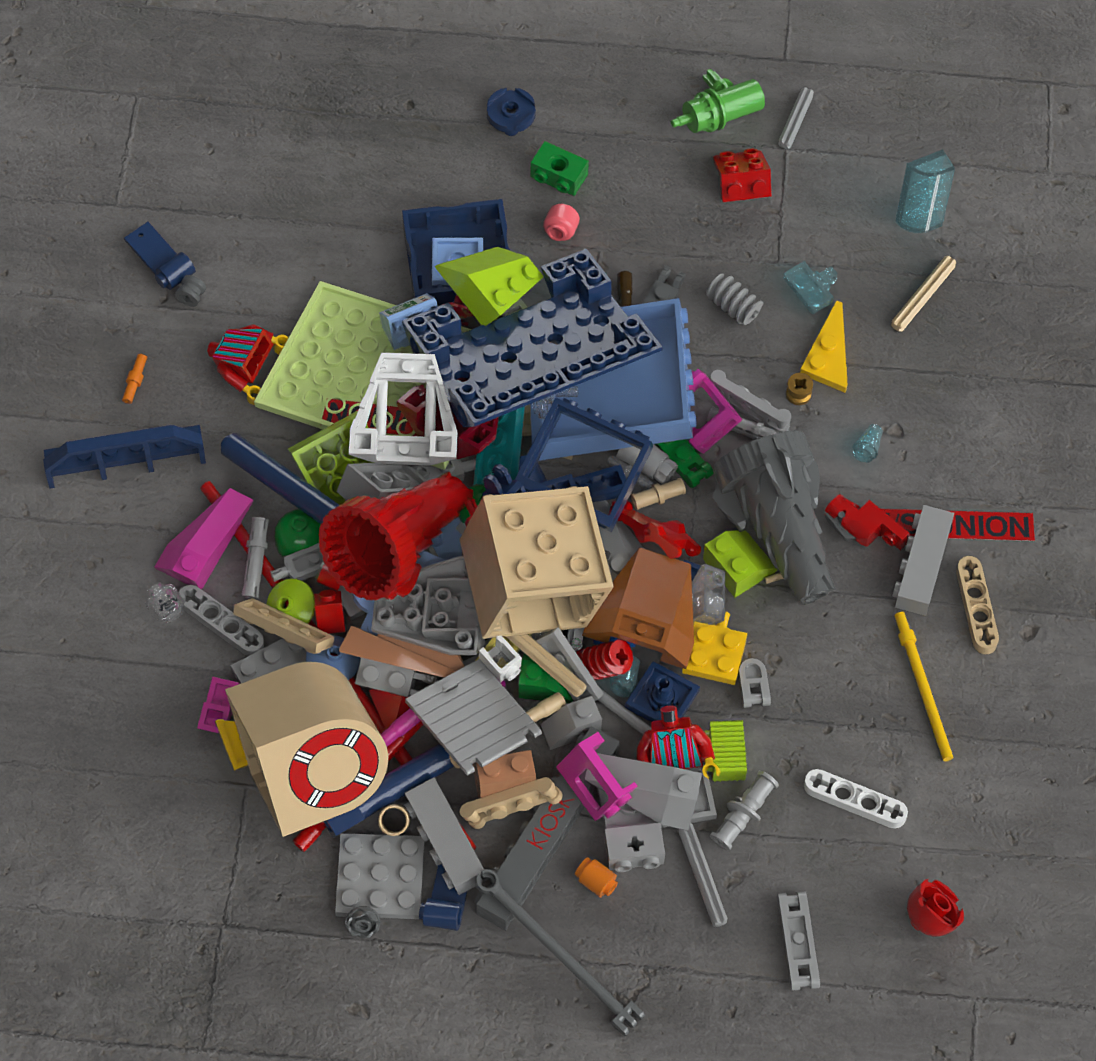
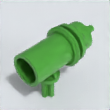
(720, 104)

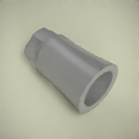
(657, 465)

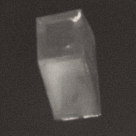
(708, 595)

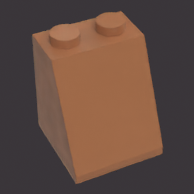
(504, 773)

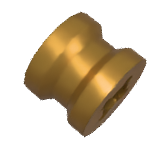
(802, 395)

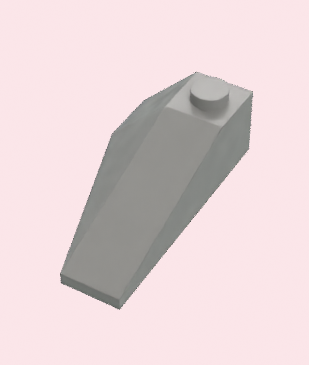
(619, 542)

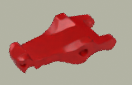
(668, 535)

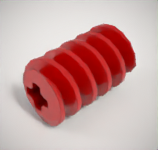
(607, 659)

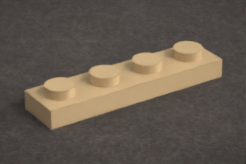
(283, 625)

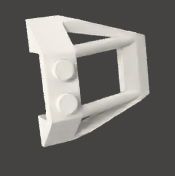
(406, 450)

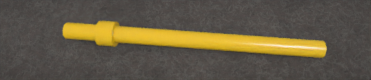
(908, 640)

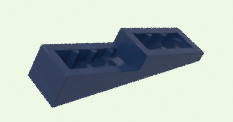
(602, 484)

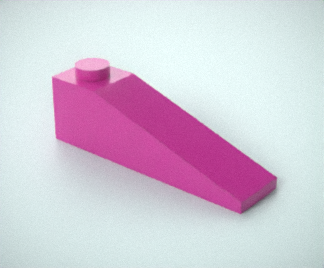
(201, 544)

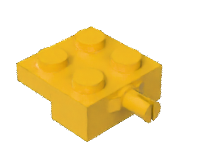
(716, 652)

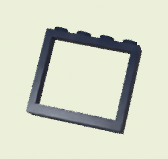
(593, 419)

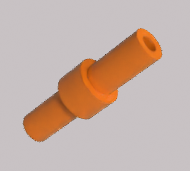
(134, 378)

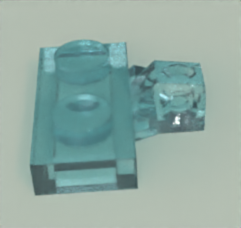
(811, 286)

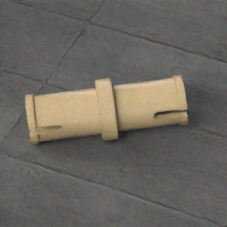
(658, 493)

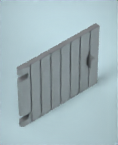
(473, 716)

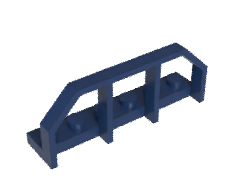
(122, 450)

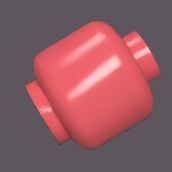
(561, 222)

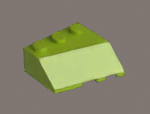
(490, 281)
(325, 457)

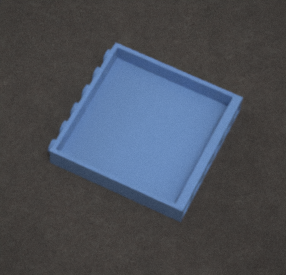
(643, 395)

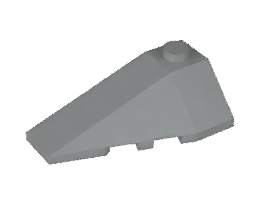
(662, 791)

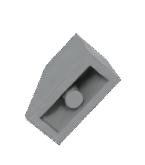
(570, 722)

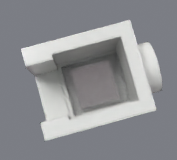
(501, 660)

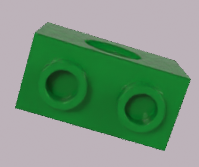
(552, 158)

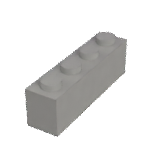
(924, 560)
(445, 834)

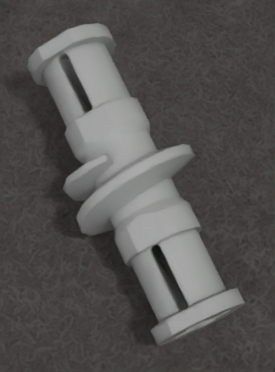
(743, 810)

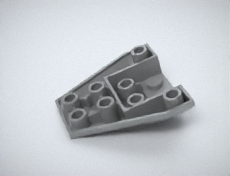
(435, 613)

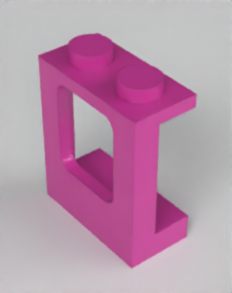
(721, 423)
(584, 758)

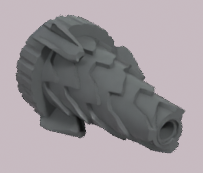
(777, 489)

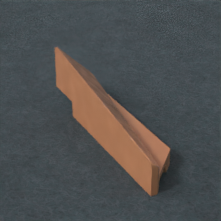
(399, 653)

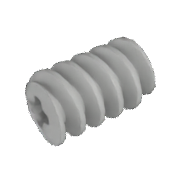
(732, 300)

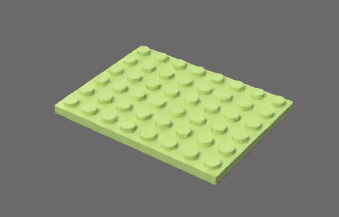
(332, 358)

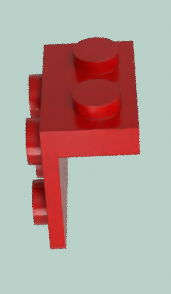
(743, 175)

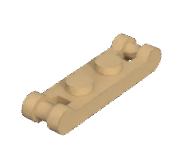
(510, 801)

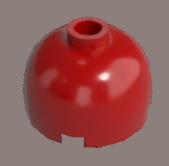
(934, 909)

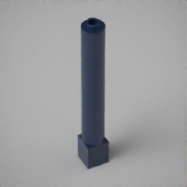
(277, 477)
(394, 786)

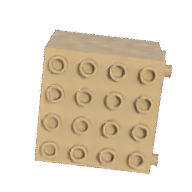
(535, 562)

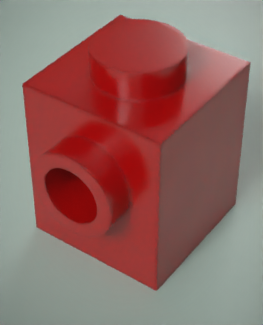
(329, 611)

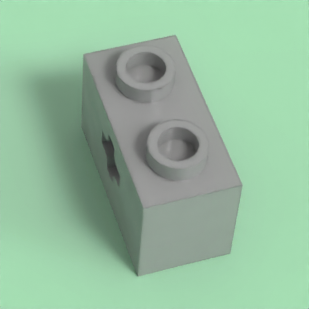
(646, 839)

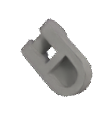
(754, 674)

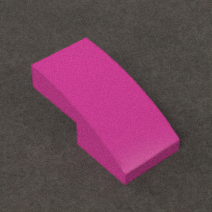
(216, 705)

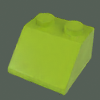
(741, 560)

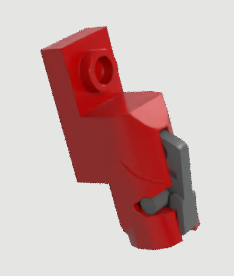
(864, 523)

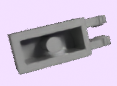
(390, 677)

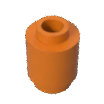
(596, 877)

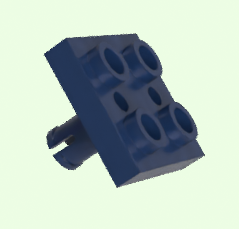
(665, 689)

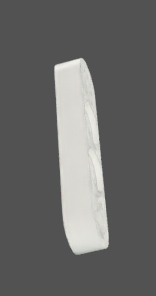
(853, 803)

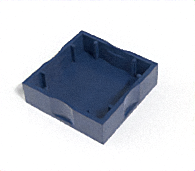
(468, 220)

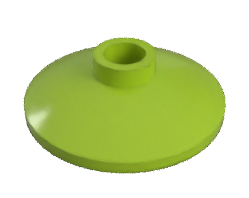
(299, 596)

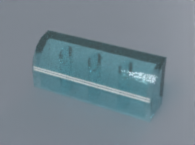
(925, 193)

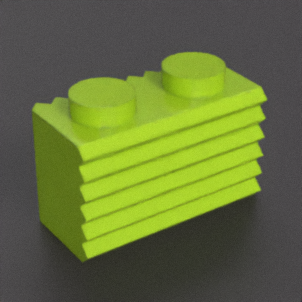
(729, 750)

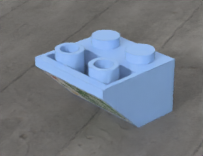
(392, 318)

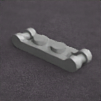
(750, 405)
(798, 940)

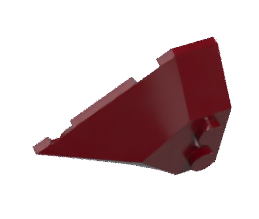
(469, 439)

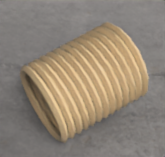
(382, 826)

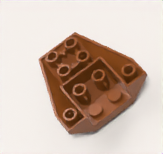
(649, 607)

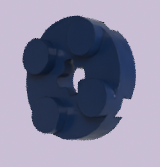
(511, 122)

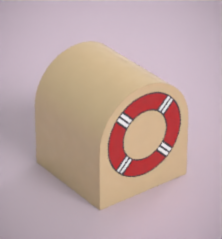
(308, 743)

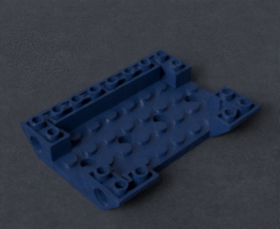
(541, 368)

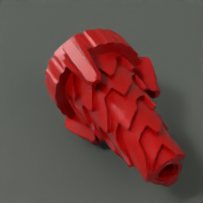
(376, 541)

